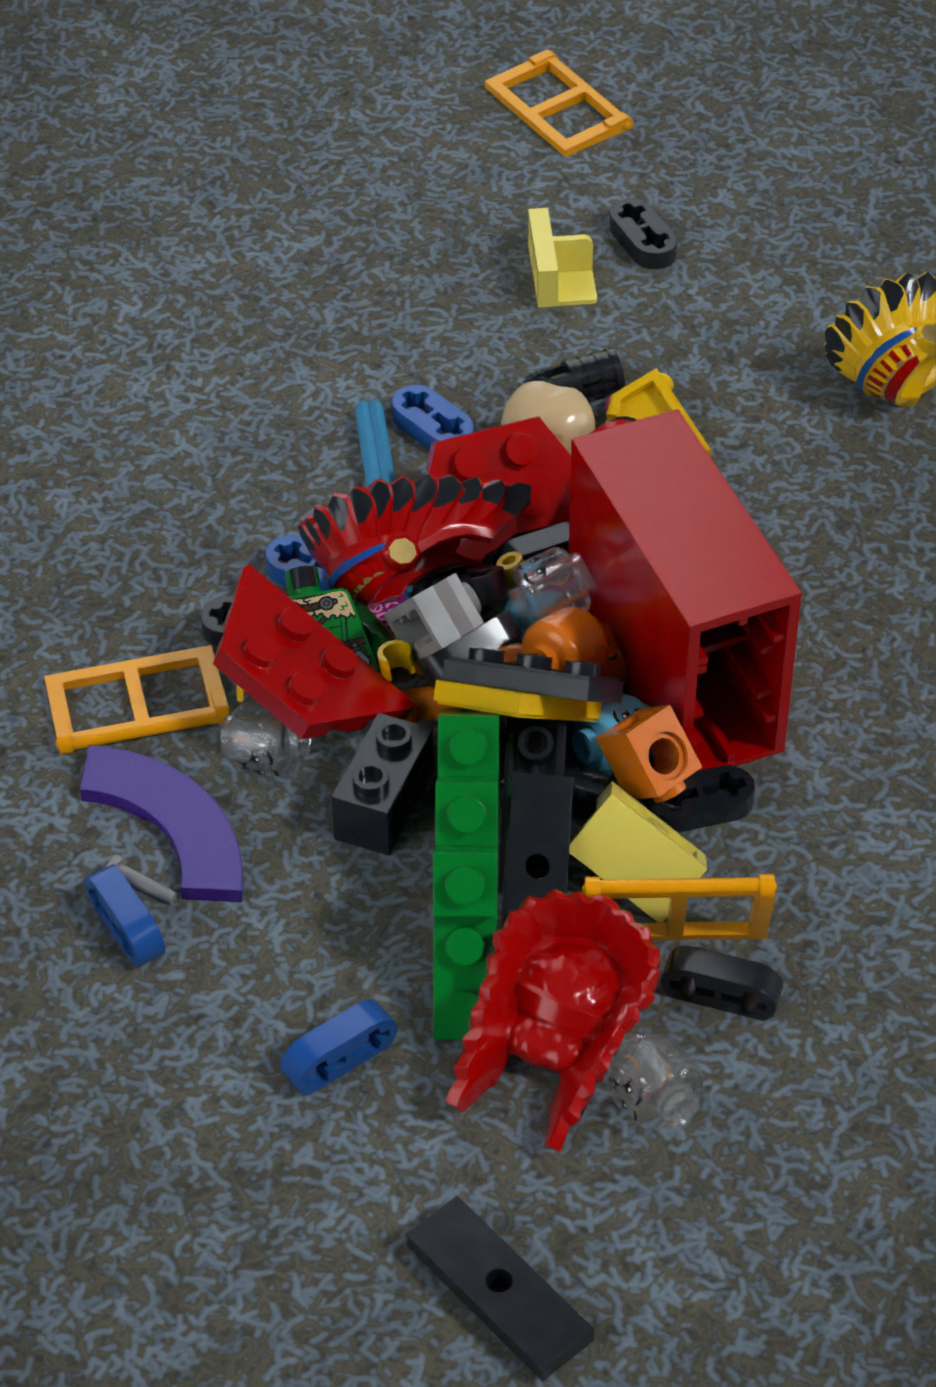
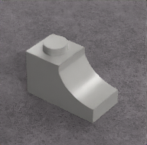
(436, 616)

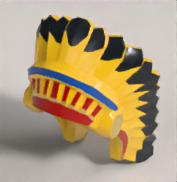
(888, 340)

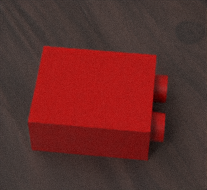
(686, 586)

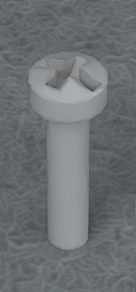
(143, 882)

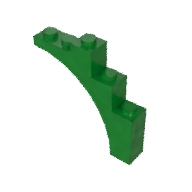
(464, 864)

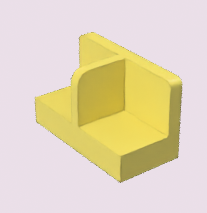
(559, 264)
(633, 843)

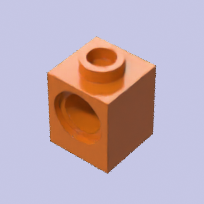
(627, 751)

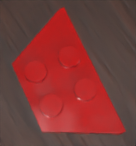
(513, 453)
(299, 665)

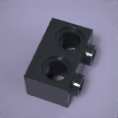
(383, 784)

